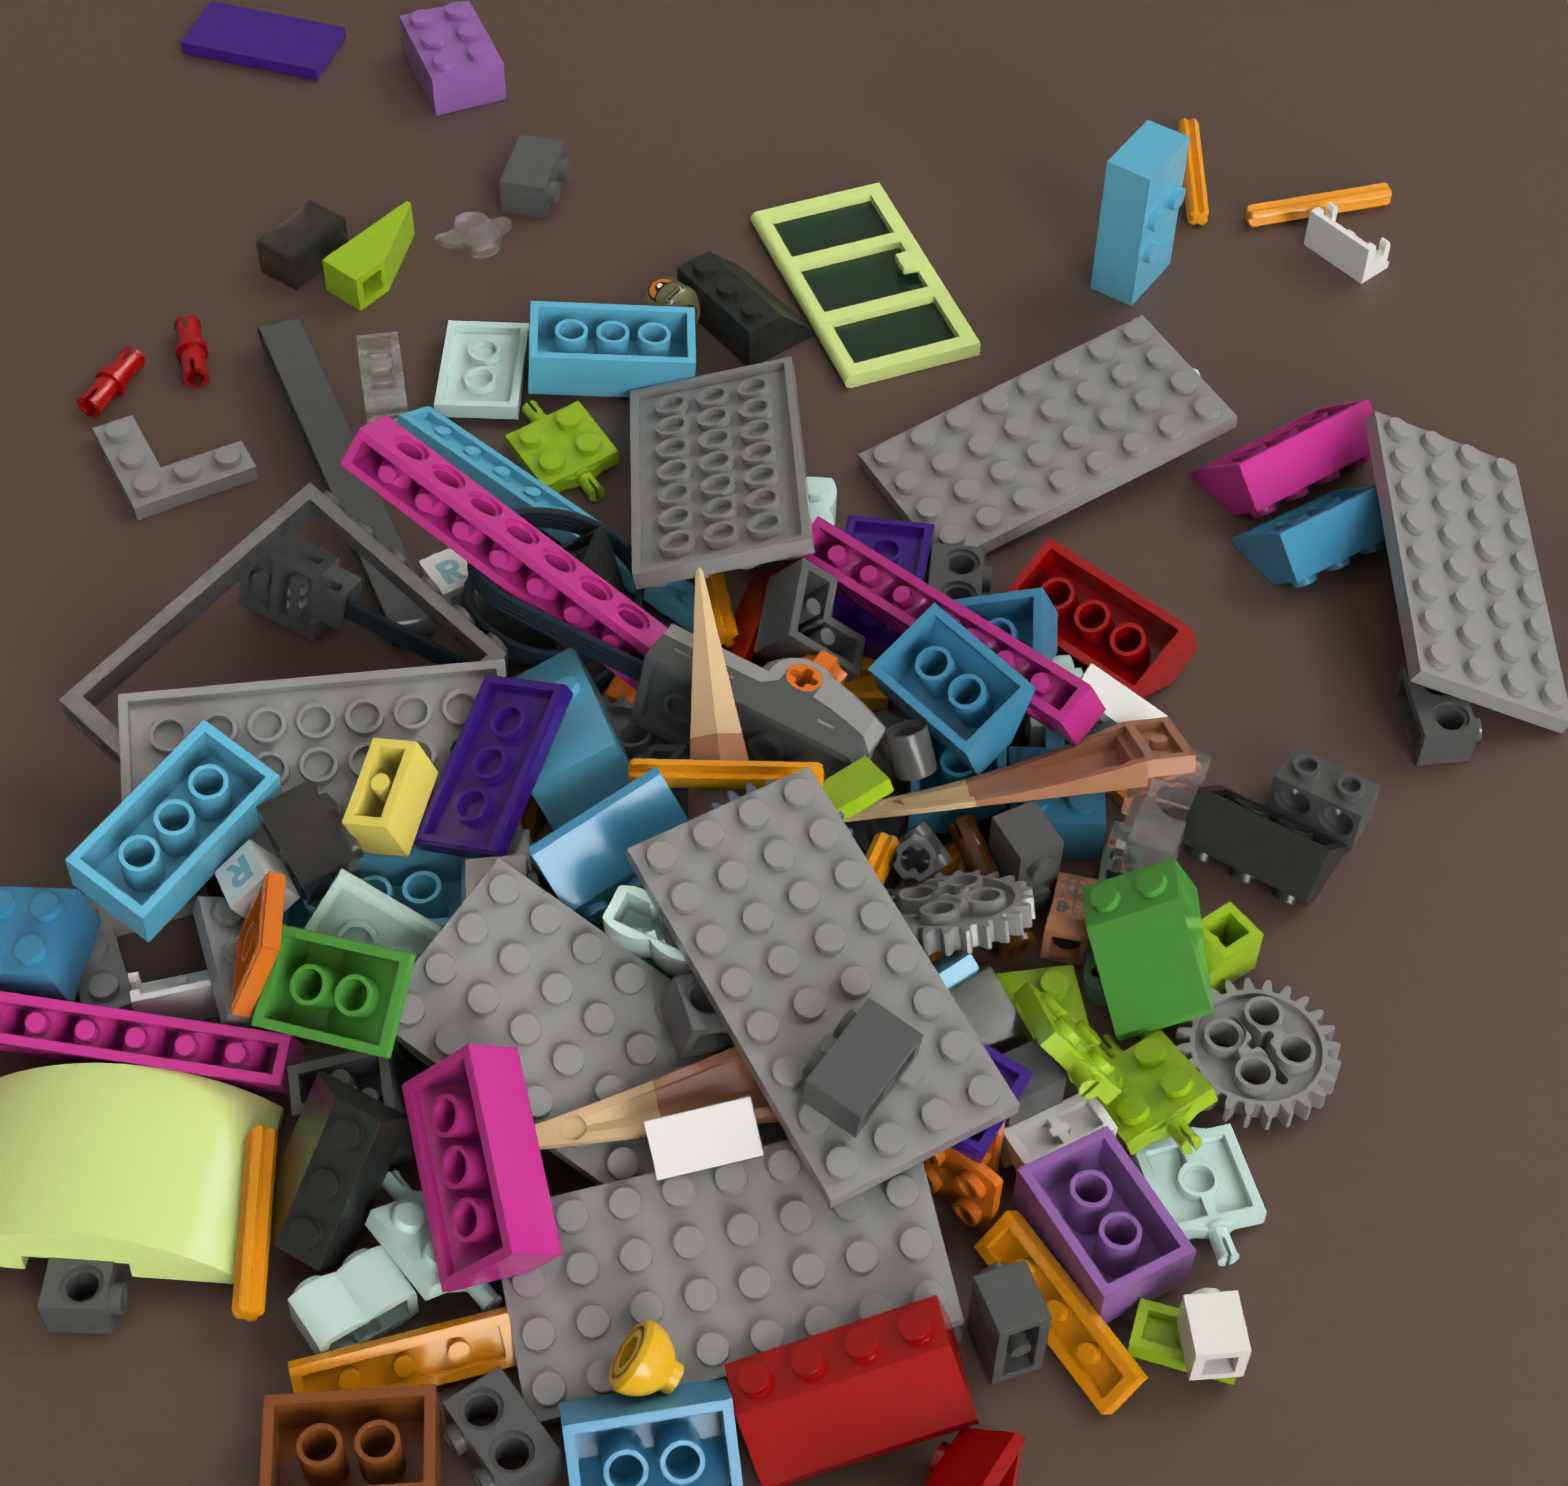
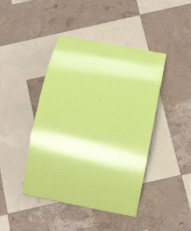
(125, 1167)

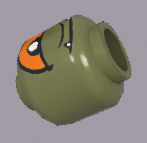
(671, 292)

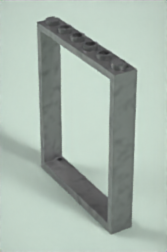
(81, 699)

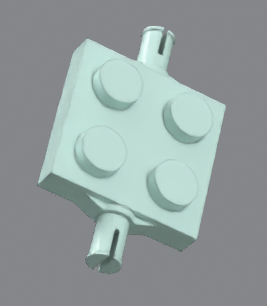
(1205, 1190)
(406, 1237)

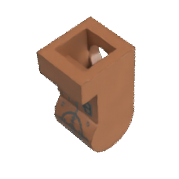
(1067, 920)

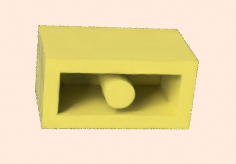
(390, 797)

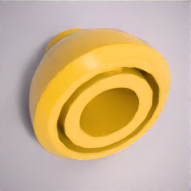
(645, 1362)

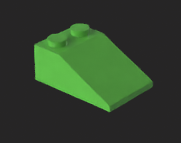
(1149, 948)
(335, 991)

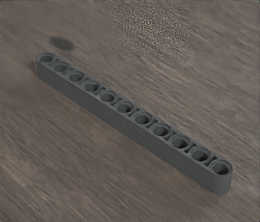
(326, 442)

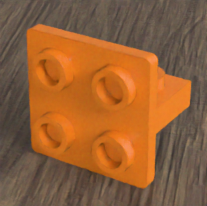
(967, 1185)

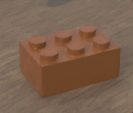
(352, 1437)

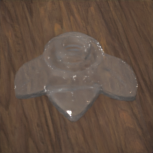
(475, 233)

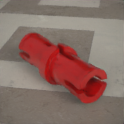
(191, 351)
(111, 382)

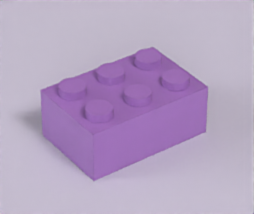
(452, 57)
(1104, 1223)

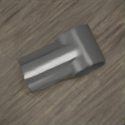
(907, 746)
(920, 853)

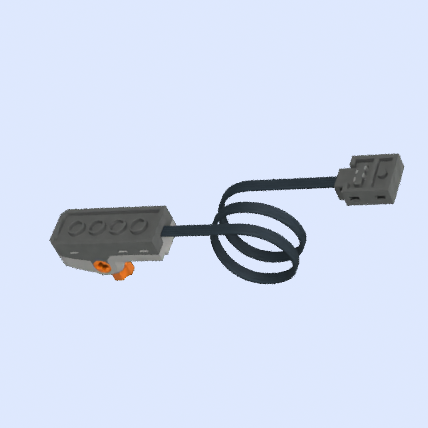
(784, 709)

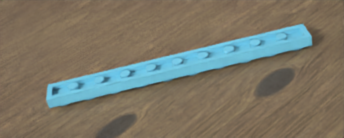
(521, 490)

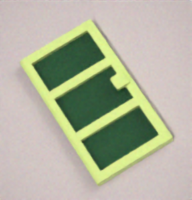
(865, 285)

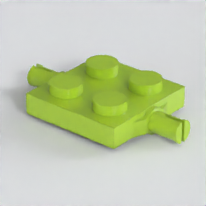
(563, 448)
(1069, 1043)
(1157, 1093)

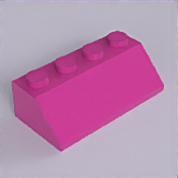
(1289, 459)
(480, 1167)

